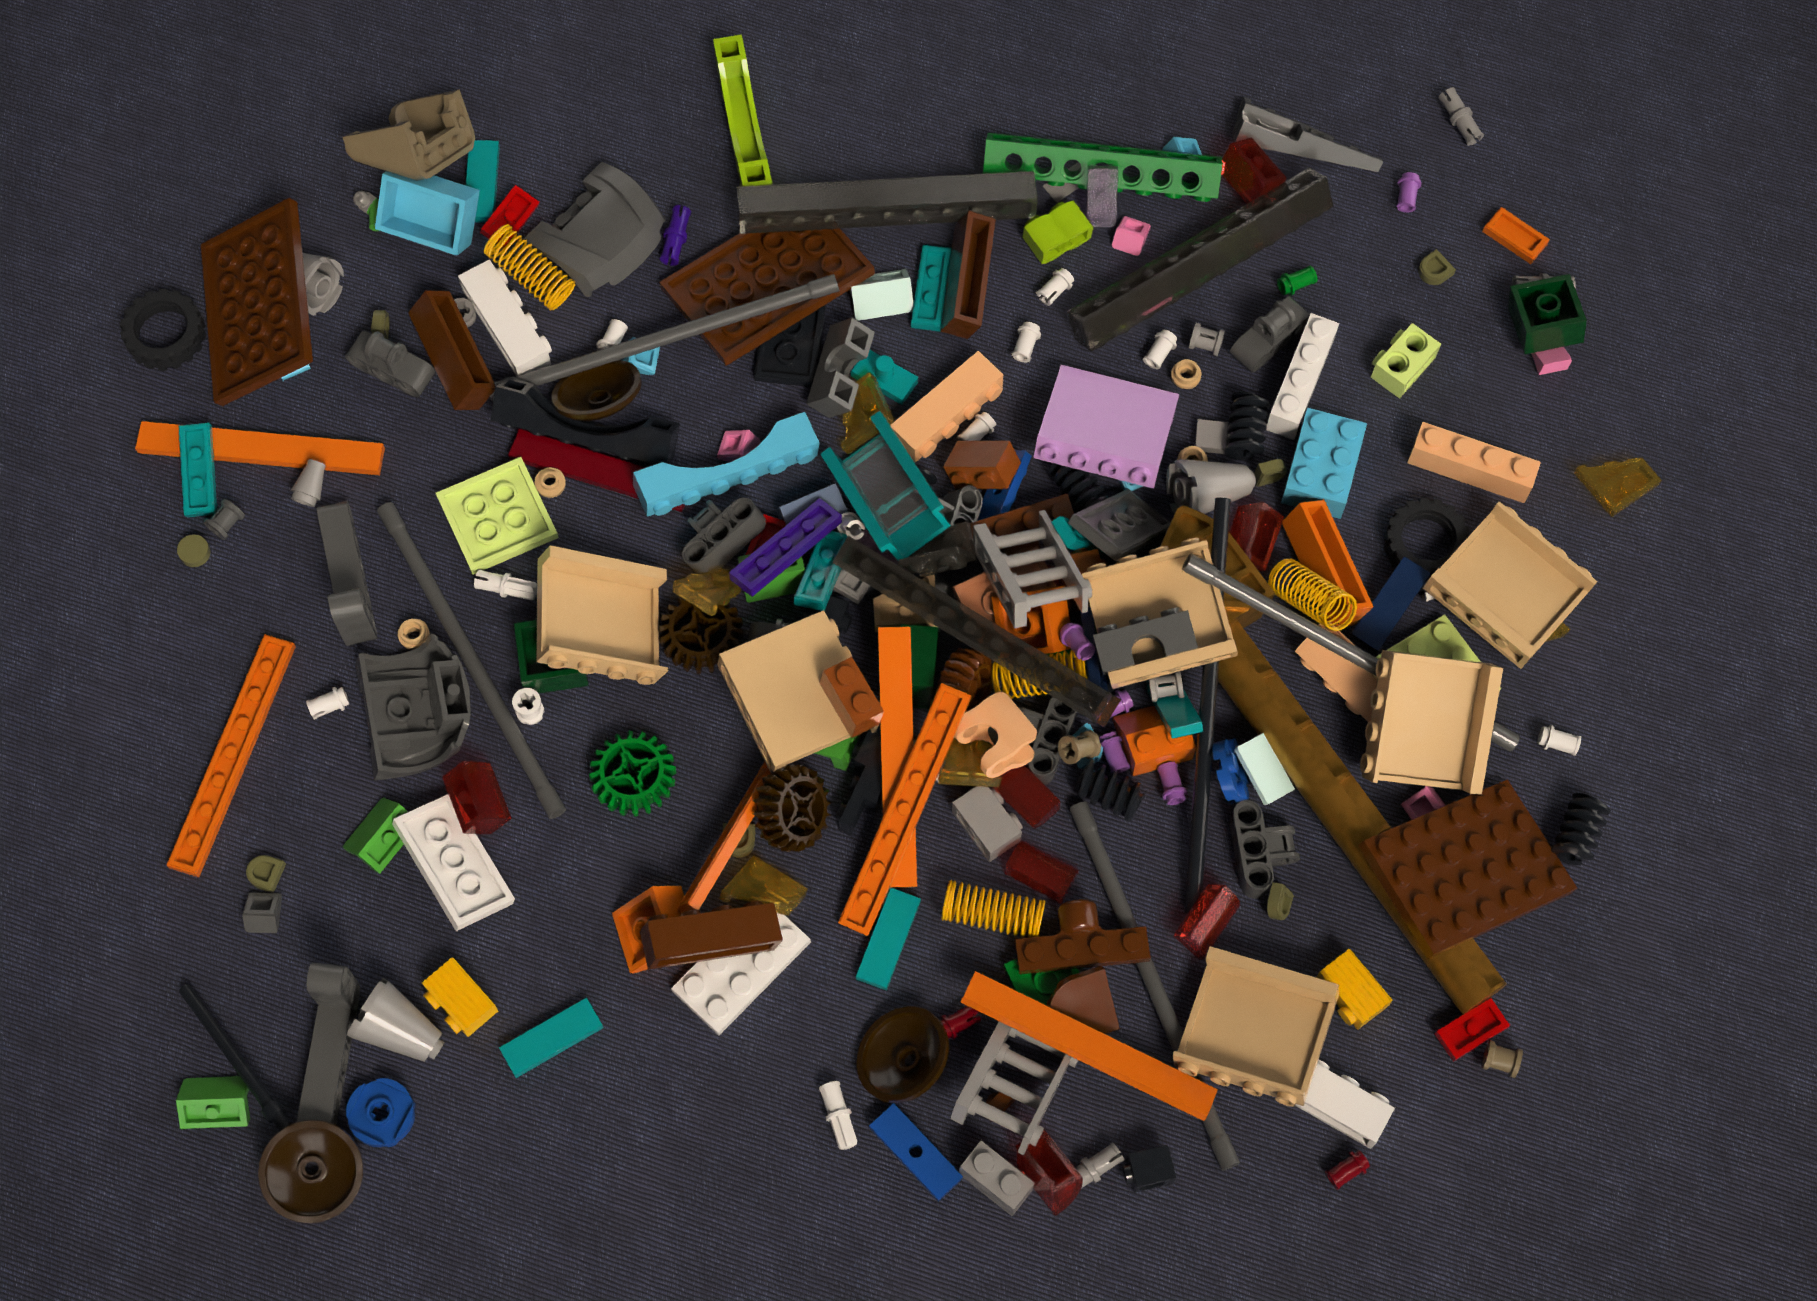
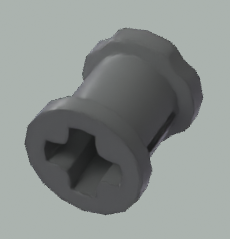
(224, 519)

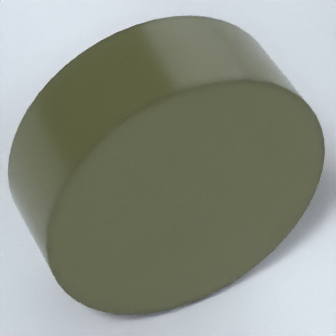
(193, 550)

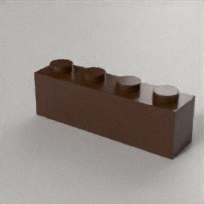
(968, 275)
(452, 350)
(710, 934)

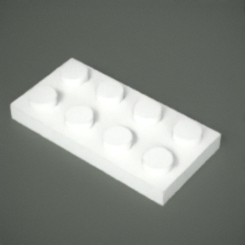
(453, 863)
(727, 986)

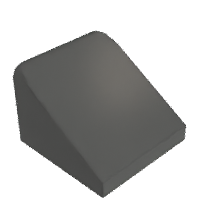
(262, 912)

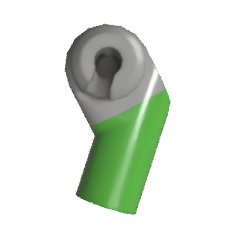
(367, 203)

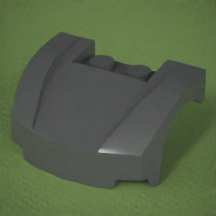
(603, 232)
(414, 708)

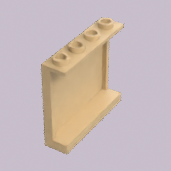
(1510, 584)
(1153, 585)
(599, 615)
(781, 692)
(1431, 721)
(1257, 1027)

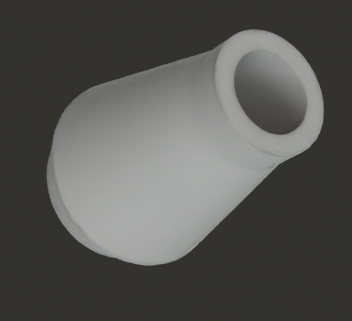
(309, 484)

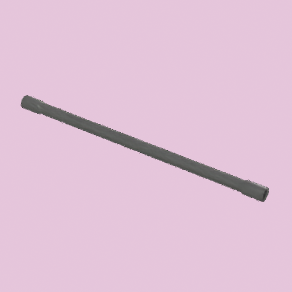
(812, 290)
(1211, 575)
(544, 790)
(1088, 830)

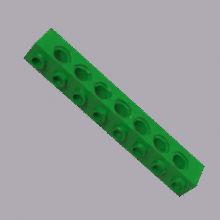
(1089, 154)

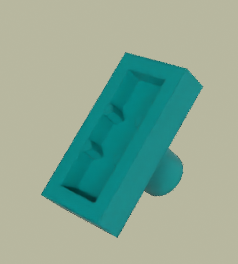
(893, 380)

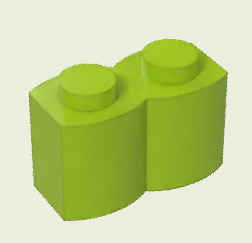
(1057, 231)

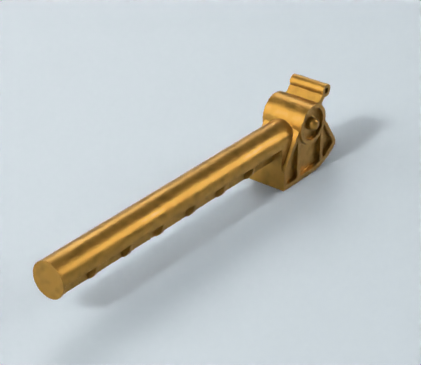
(1313, 763)

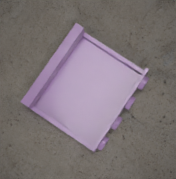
(1106, 426)

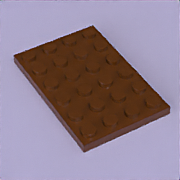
(757, 267)
(256, 302)
(1467, 868)

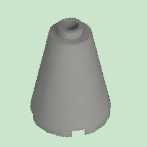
(321, 282)
(1200, 482)
(396, 1025)

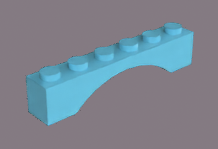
(669, 486)

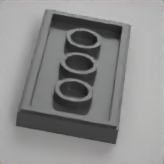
(1120, 524)

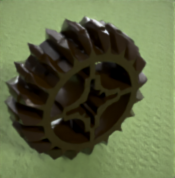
(688, 635)
(781, 808)

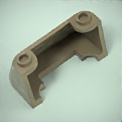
(422, 137)

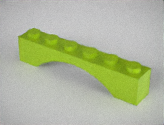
(741, 111)

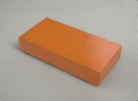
(1516, 235)

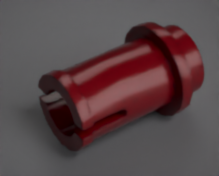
(959, 1021)
(1348, 1169)

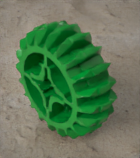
(643, 767)

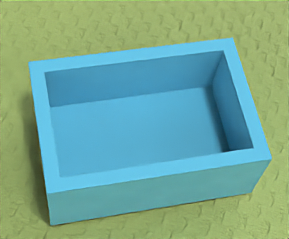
(428, 211)
(1324, 460)

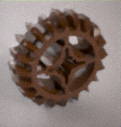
(969, 673)

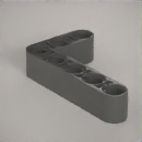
(350, 598)
(338, 1000)

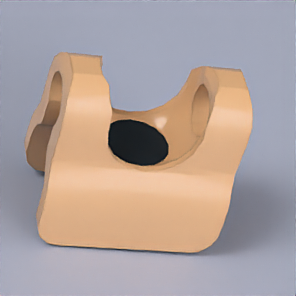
(1005, 728)

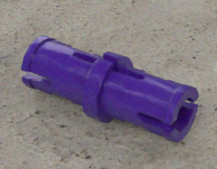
(675, 235)

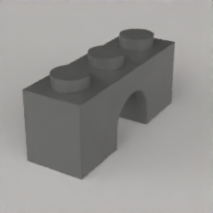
(844, 346)
(1171, 631)

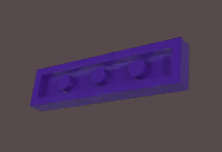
(785, 547)

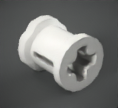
(526, 696)

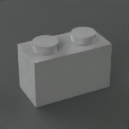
(987, 821)
(996, 1178)

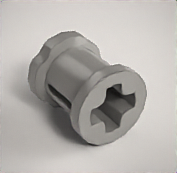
(1206, 339)
(1175, 689)

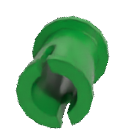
(1291, 282)

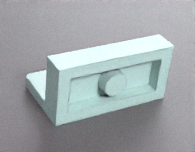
(883, 295)
(1264, 769)

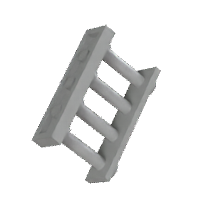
(1008, 584)
(985, 1077)

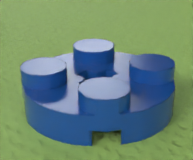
(1231, 775)
(386, 1131)

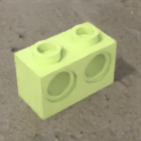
(1409, 362)

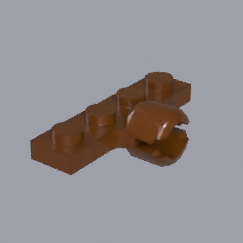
(1026, 519)
(1081, 943)

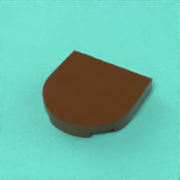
(1086, 999)

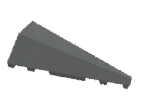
(1296, 138)

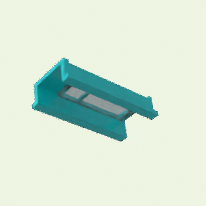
(889, 492)

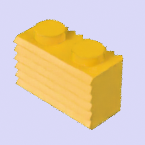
(1359, 992)
(459, 997)

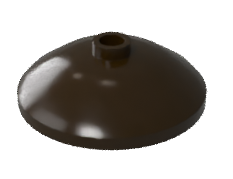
(597, 391)
(893, 1045)
(308, 1195)

